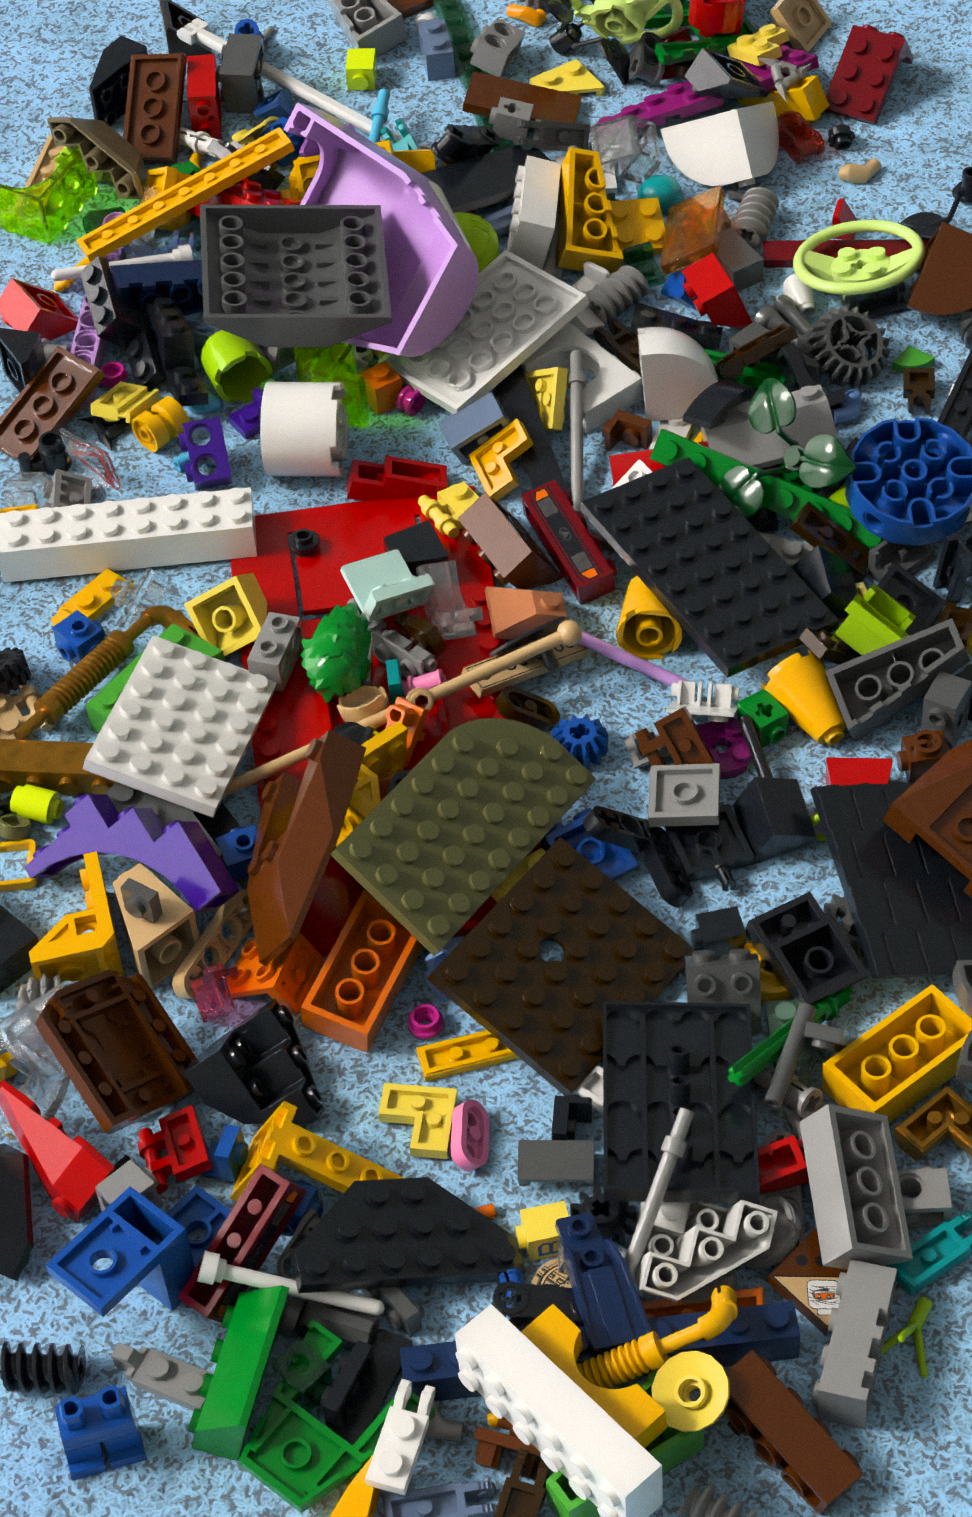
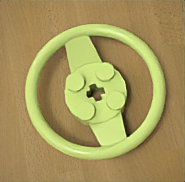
(627, 17)
(858, 270)

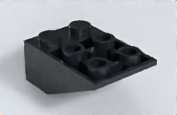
(111, 79)

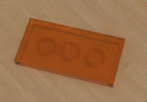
(692, 230)

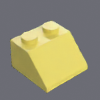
(230, 613)

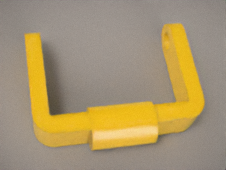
(19, 845)

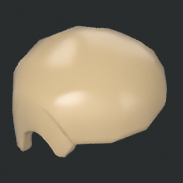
(362, 703)

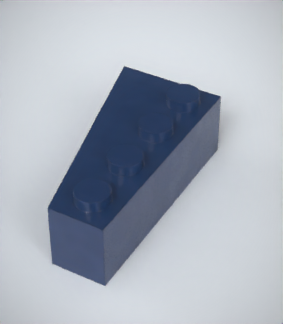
(149, 281)

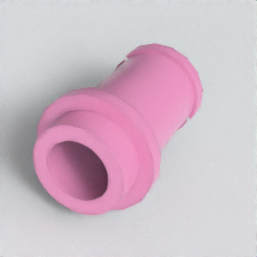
(424, 681)

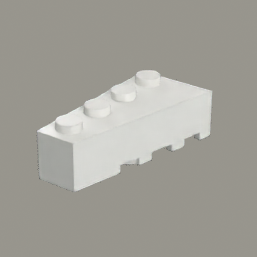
(534, 209)

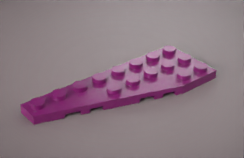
(684, 101)

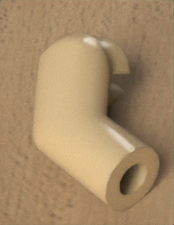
(859, 173)

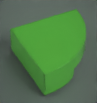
(912, 358)

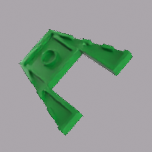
(683, 51)
(299, 1453)

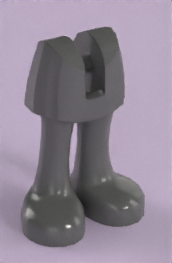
(785, 311)

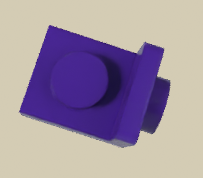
(248, 419)

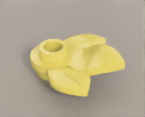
(245, 136)

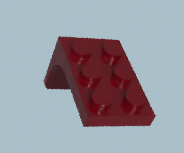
(866, 73)

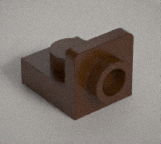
(627, 428)

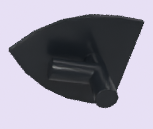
(540, 632)

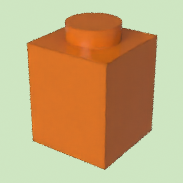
(382, 387)

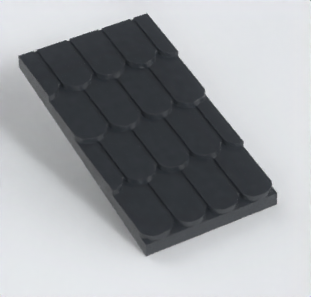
(899, 893)
(670, 1060)

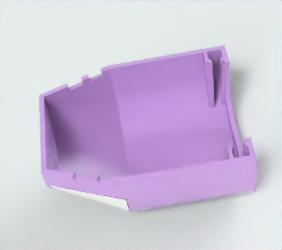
(425, 249)

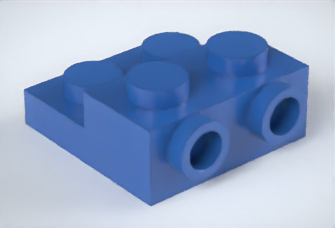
(608, 858)

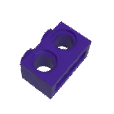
(213, 453)

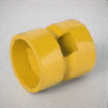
(160, 424)

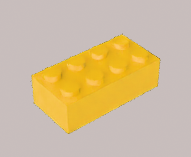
(899, 1057)

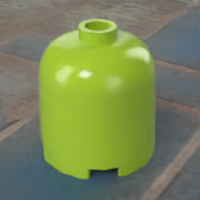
(234, 366)

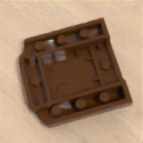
(117, 1047)

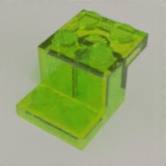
(335, 365)

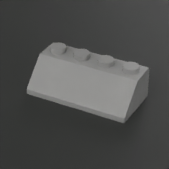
(760, 450)
(855, 1187)

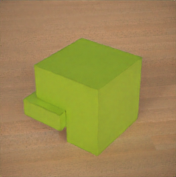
(874, 621)

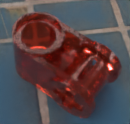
(798, 136)

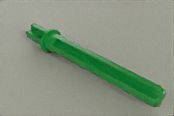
(772, 1047)

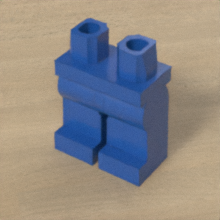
(99, 1419)

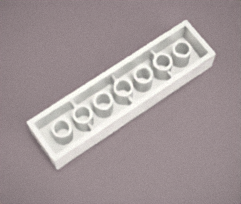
(127, 534)

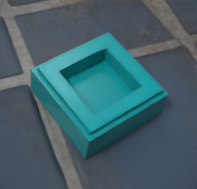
(394, 680)

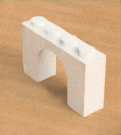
(610, 390)

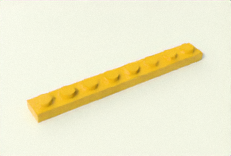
(185, 195)

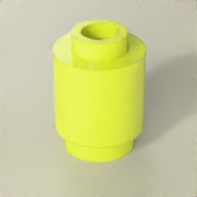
(36, 803)

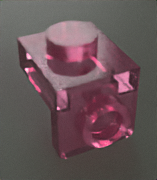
(213, 993)

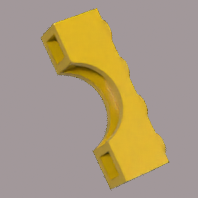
(628, 1406)

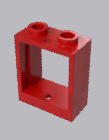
(204, 95)

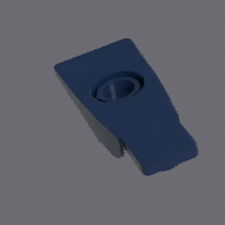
(601, 1284)

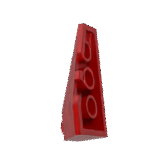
(63, 1165)

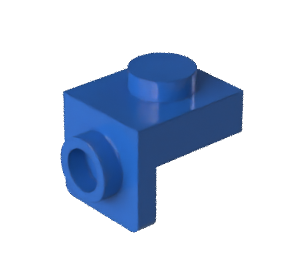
(227, 1155)

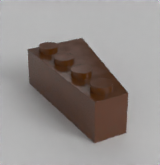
(788, 1434)

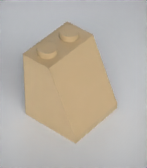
(161, 945)

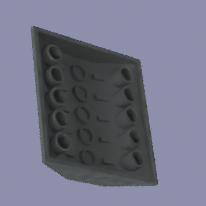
(294, 272)

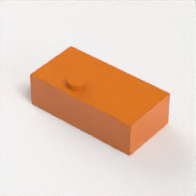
(361, 976)

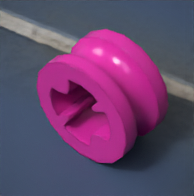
(410, 401)

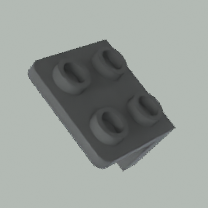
(725, 980)

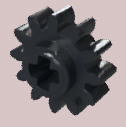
(612, 1217)

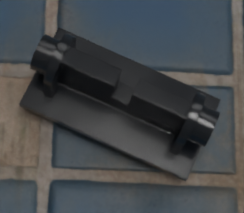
(878, 302)

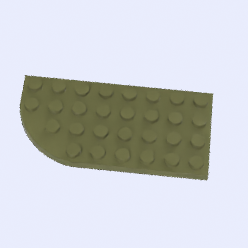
(462, 824)

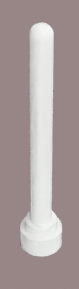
(182, 253)
(215, 1269)

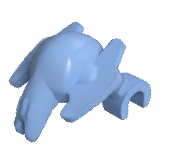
(140, 249)

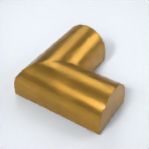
(933, 1122)

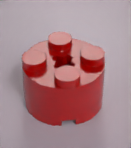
(717, 16)

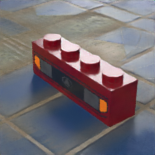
(569, 542)
(245, 1238)

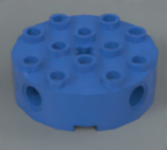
(911, 481)

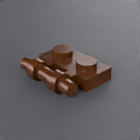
(679, 736)

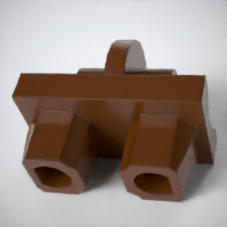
(493, 1444)

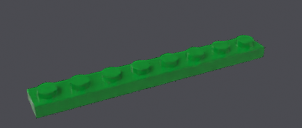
(780, 494)

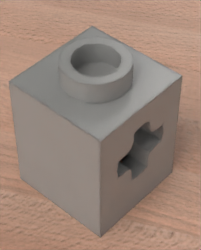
(504, 118)

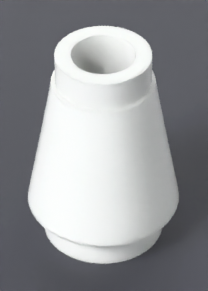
(801, 294)

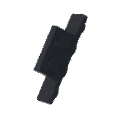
(362, 1384)

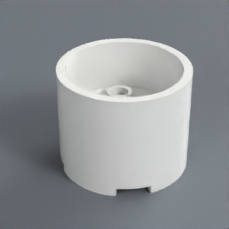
(303, 429)

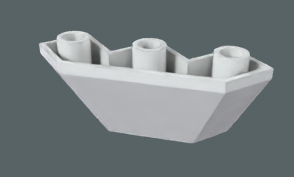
(699, 1244)

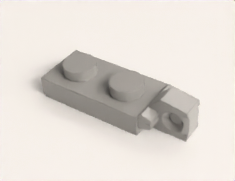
(161, 1375)

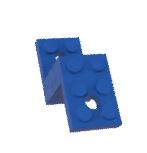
(145, 1248)

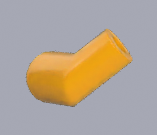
(527, 14)

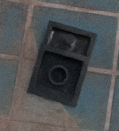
(805, 950)

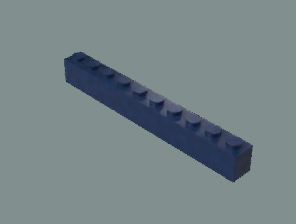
(765, 1329)

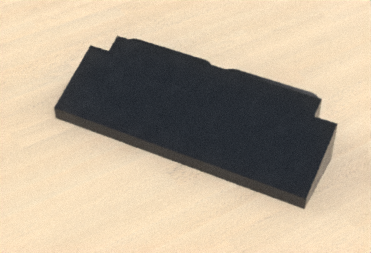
(482, 178)

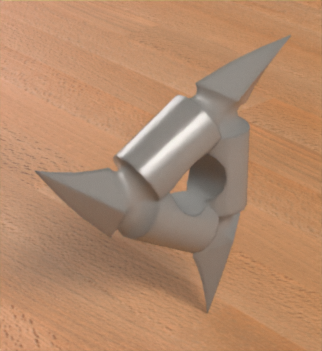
(783, 83)

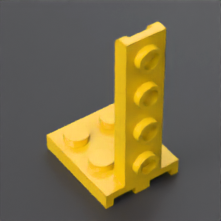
(305, 1152)

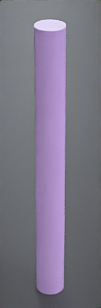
(629, 660)

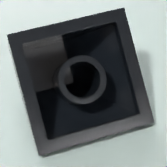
(723, 77)

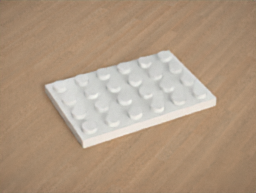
(506, 322)
(181, 726)

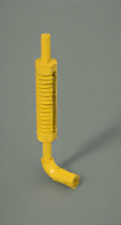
(651, 1351)

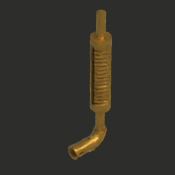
(96, 667)

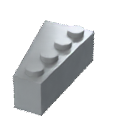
(370, 23)
(855, 1345)

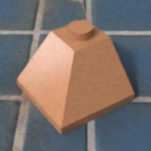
(521, 610)

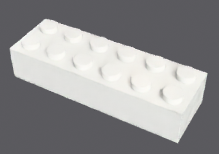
(557, 1418)

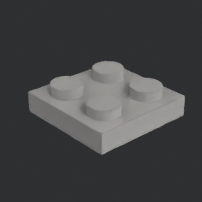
(684, 795)

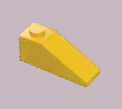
(802, 97)

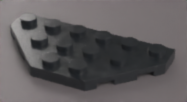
(402, 1237)

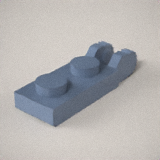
(442, 1501)

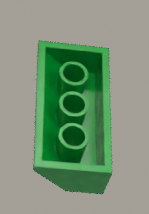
(238, 1372)

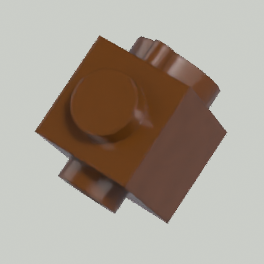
(920, 753)

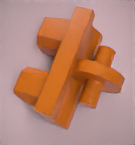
(410, 716)

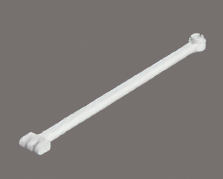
(199, 31)

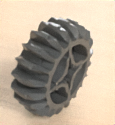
(852, 331)

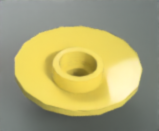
(679, 1378)

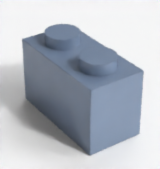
(436, 49)
(474, 426)

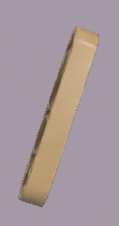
(214, 940)

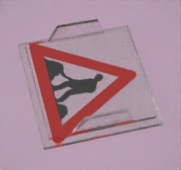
(91, 461)

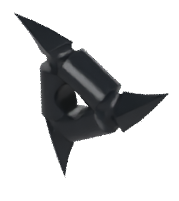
(107, 435)

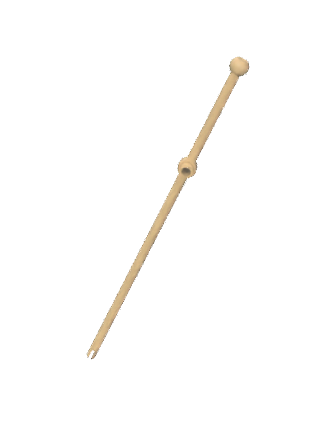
(567, 633)

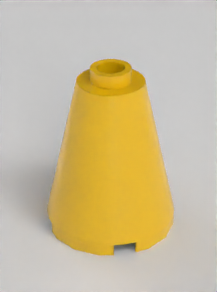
(646, 625)
(807, 696)

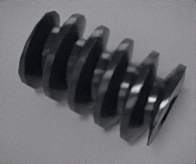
(41, 1369)

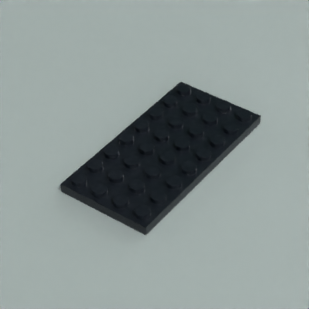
(708, 566)

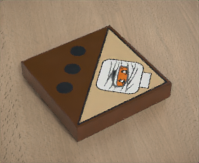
(808, 1282)

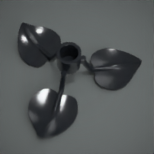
(569, 37)
(927, 223)

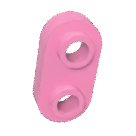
(470, 1135)

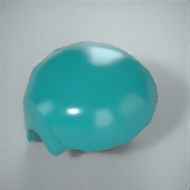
(664, 188)

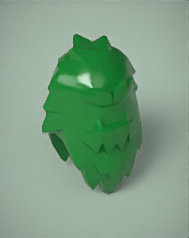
(338, 652)

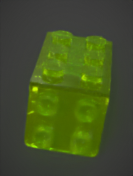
(48, 206)

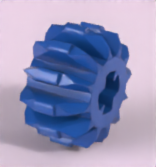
(583, 739)

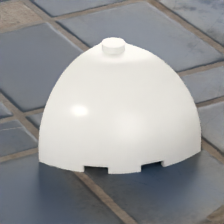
(726, 145)
(672, 371)

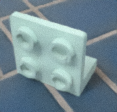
(385, 585)

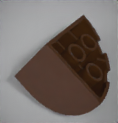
(945, 274)

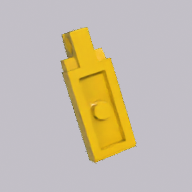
(92, 599)

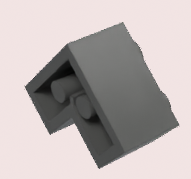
(241, 72)

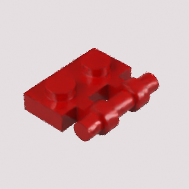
(185, 1144)

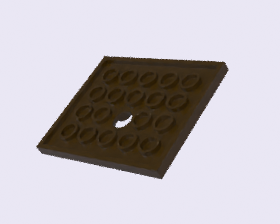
(556, 1008)

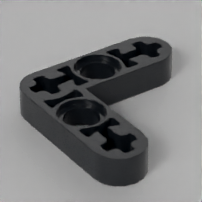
(651, 842)

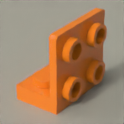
(283, 979)

